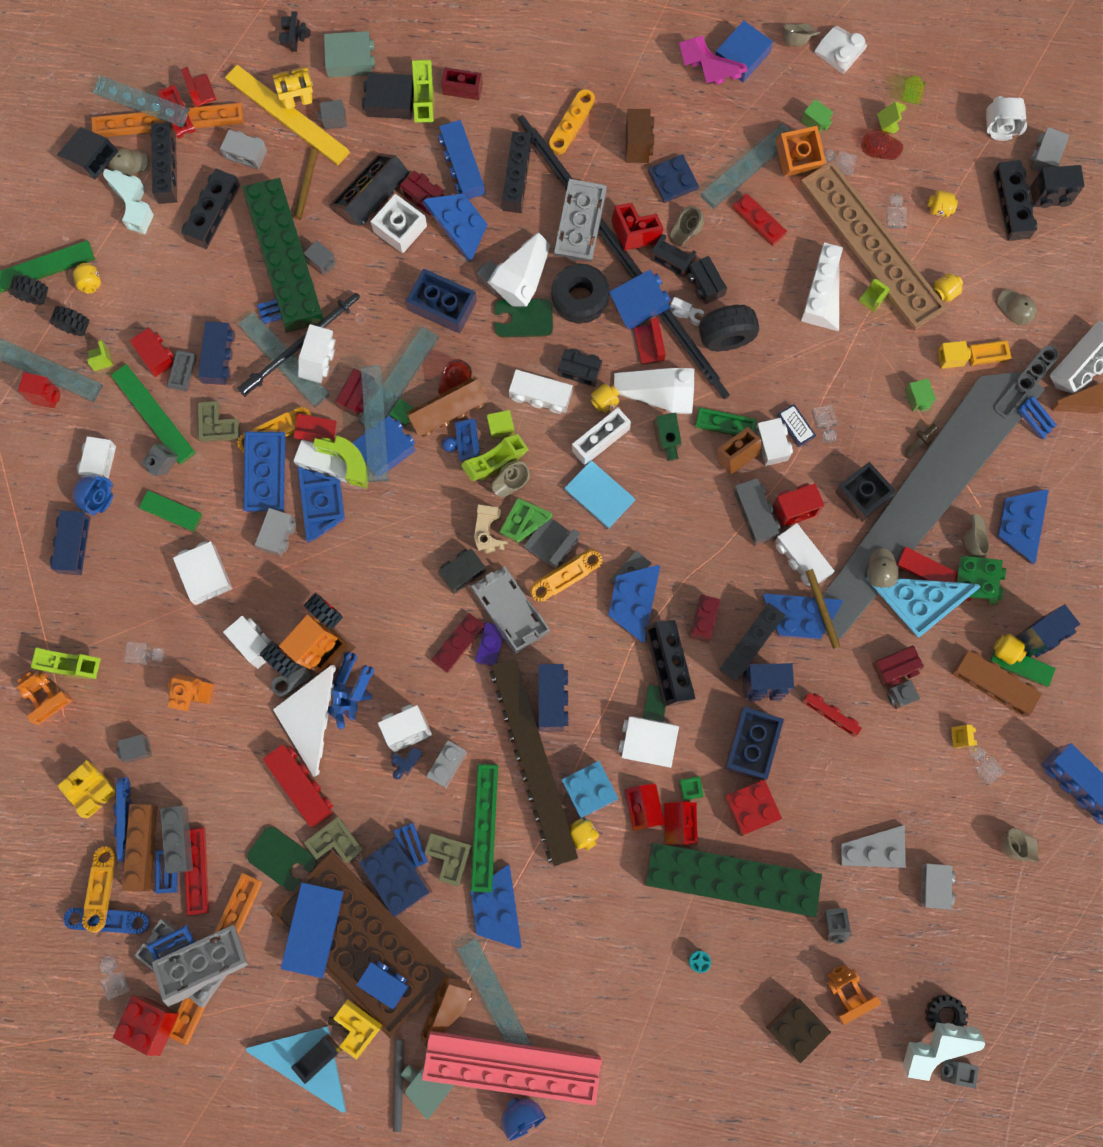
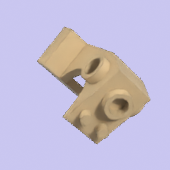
(485, 517)

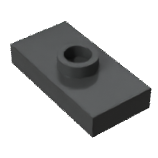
(181, 370)
(635, 562)

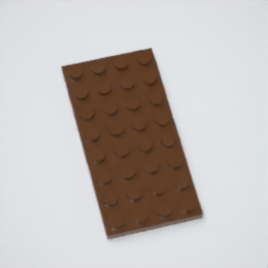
(365, 935)

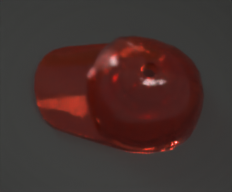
(883, 147)
(449, 380)

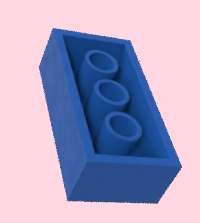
(1077, 777)

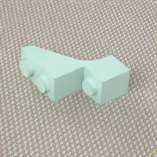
(130, 190)
(947, 1043)

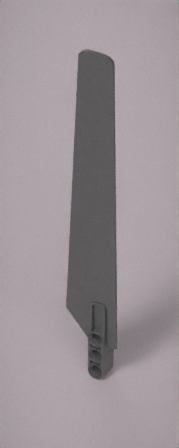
(938, 478)

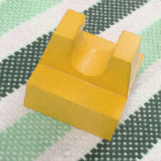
(963, 736)

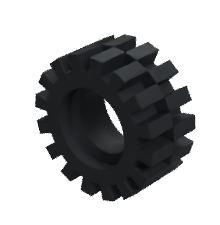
(28, 289)
(69, 321)
(946, 1001)

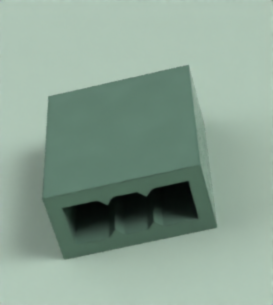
(349, 54)

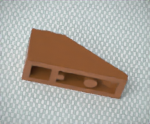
(1085, 401)
(447, 1006)

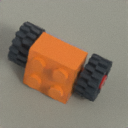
(307, 641)

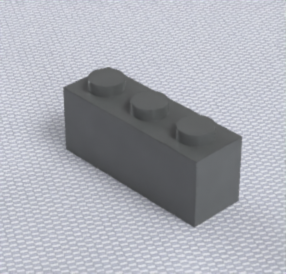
(756, 511)
(176, 839)

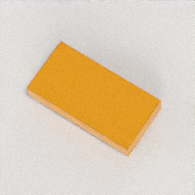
(989, 353)

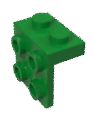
(986, 573)

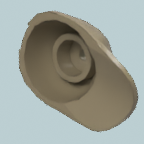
(798, 34)
(129, 162)
(687, 225)
(1014, 307)
(508, 482)
(976, 539)
(882, 569)
(1019, 846)

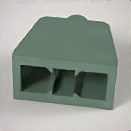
(424, 1094)

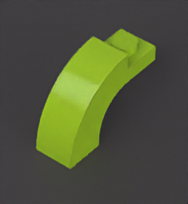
(423, 91)
(342, 448)
(490, 463)
(65, 664)

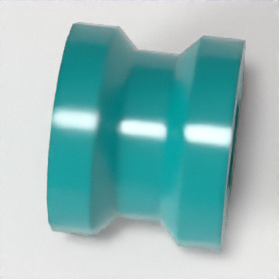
(702, 963)

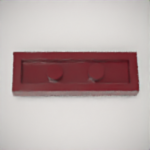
(458, 643)

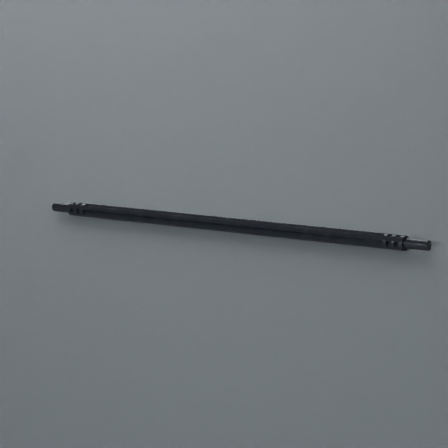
(628, 263)

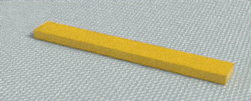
(290, 117)

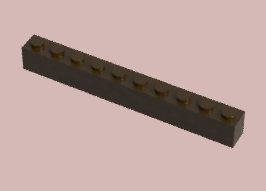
(534, 761)

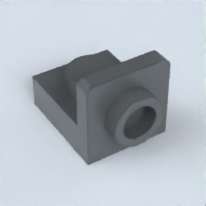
(902, 694)
(837, 925)
(960, 1073)

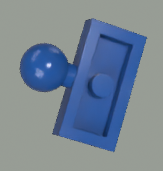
(466, 440)

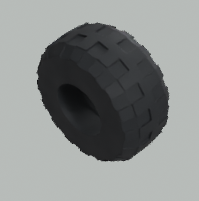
(580, 277)
(729, 328)

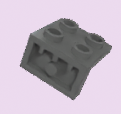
(552, 543)

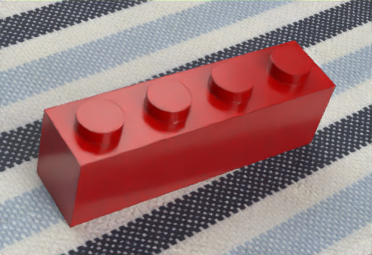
(298, 785)

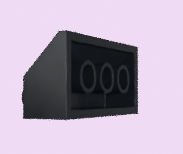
(370, 189)

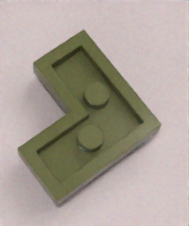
(213, 428)
(335, 836)
(454, 856)

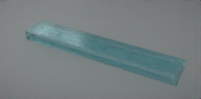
(141, 101)
(743, 169)
(272, 348)
(406, 368)
(55, 373)
(375, 424)
(493, 994)

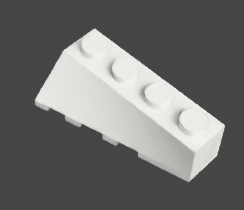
(823, 296)
(1081, 363)

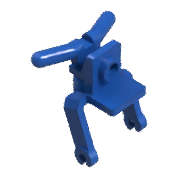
(346, 698)

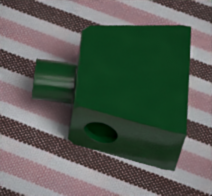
(664, 427)

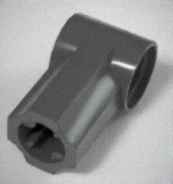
(298, 678)

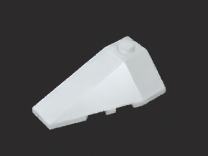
(520, 274)
(663, 388)

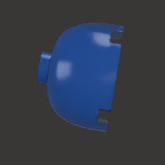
(93, 493)
(521, 1117)

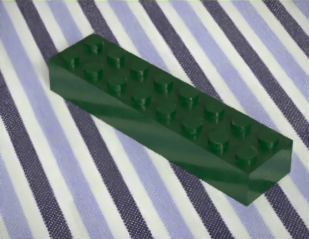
(282, 255)
(733, 879)

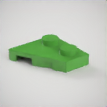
(524, 520)

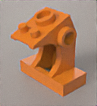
(31, 684)
(182, 691)
(857, 1003)

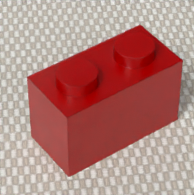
(151, 351)
(39, 390)

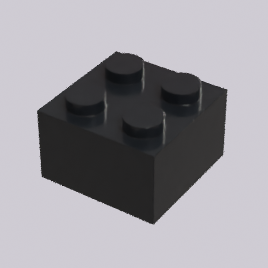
(1057, 186)
(865, 491)

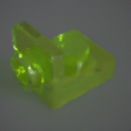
(913, 90)

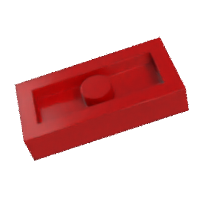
(198, 87)
(650, 342)
(313, 427)
(644, 806)
(680, 823)

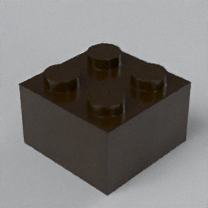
(798, 1030)

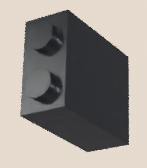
(388, 96)
(87, 153)

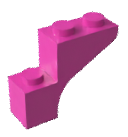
(715, 68)

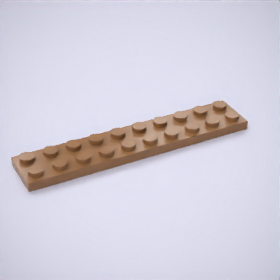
(873, 245)

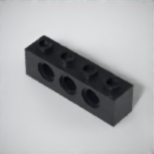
(164, 163)
(517, 172)
(220, 202)
(1015, 227)
(752, 642)
(669, 663)

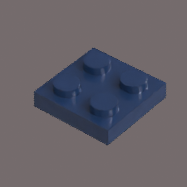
(673, 178)

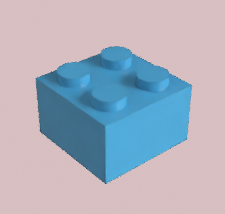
(589, 789)

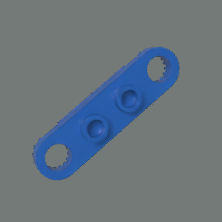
(121, 811)
(116, 921)

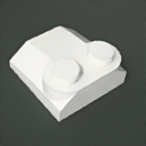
(841, 48)

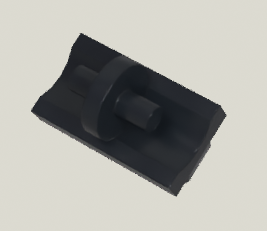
(296, 31)

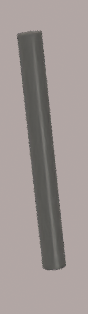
(398, 1085)

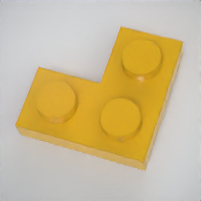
(361, 1028)

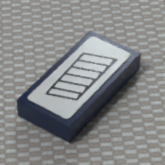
(796, 425)

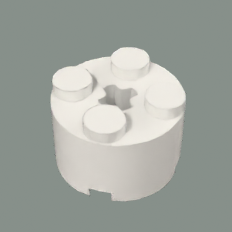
(1006, 118)

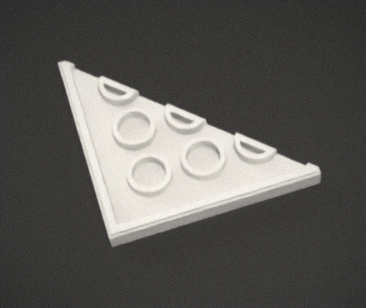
(306, 717)

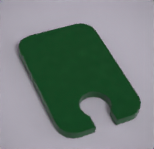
(527, 321)
(277, 854)

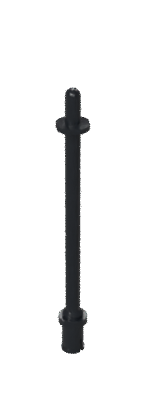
(256, 379)

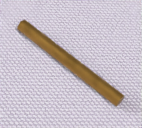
(306, 184)
(823, 609)

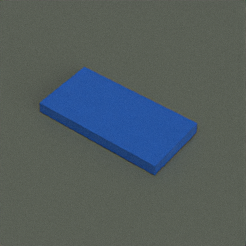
(264, 471)
(312, 930)

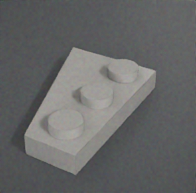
(876, 850)

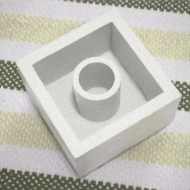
(398, 223)
(316, 354)
(248, 640)

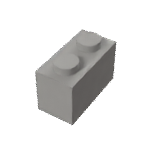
(243, 149)
(1049, 150)
(275, 532)
(447, 764)
(937, 886)

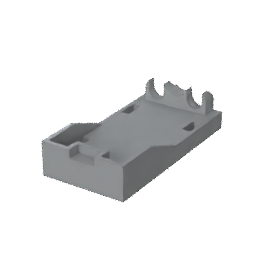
(580, 220)
(510, 610)
(162, 928)
(199, 964)

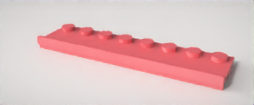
(511, 1068)

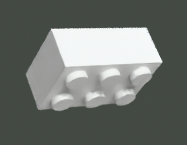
(405, 728)

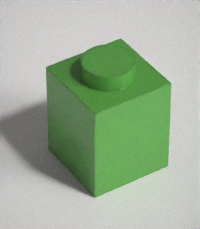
(817, 115)
(920, 395)

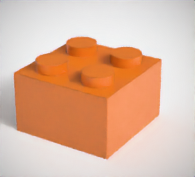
(800, 151)

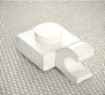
(683, 309)

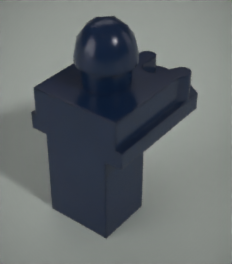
(405, 766)

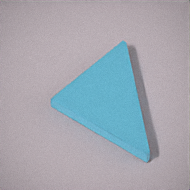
(925, 601)
(287, 1051)

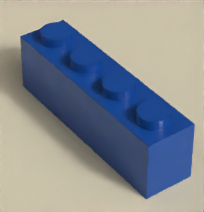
(461, 159)

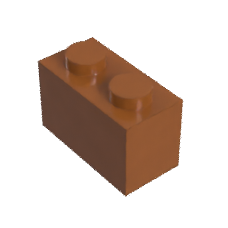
(739, 450)

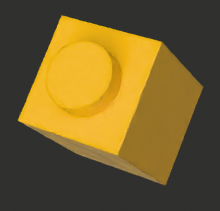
(954, 354)

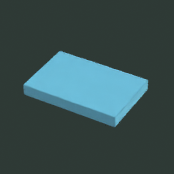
(599, 494)

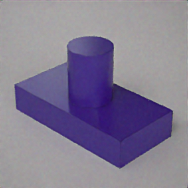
(489, 645)

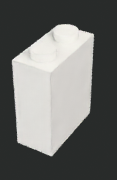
(202, 572)
(649, 741)

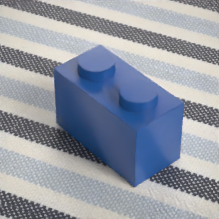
(383, 984)

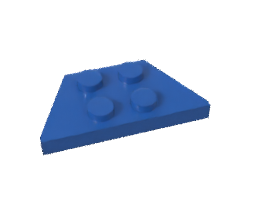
(459, 221)
(320, 502)
(1022, 523)
(634, 600)
(802, 615)
(496, 911)

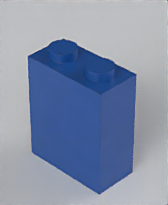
(747, 47)
(640, 299)
(398, 444)

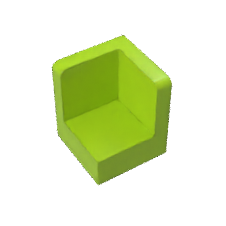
(890, 116)
(874, 295)
(100, 357)
(500, 424)

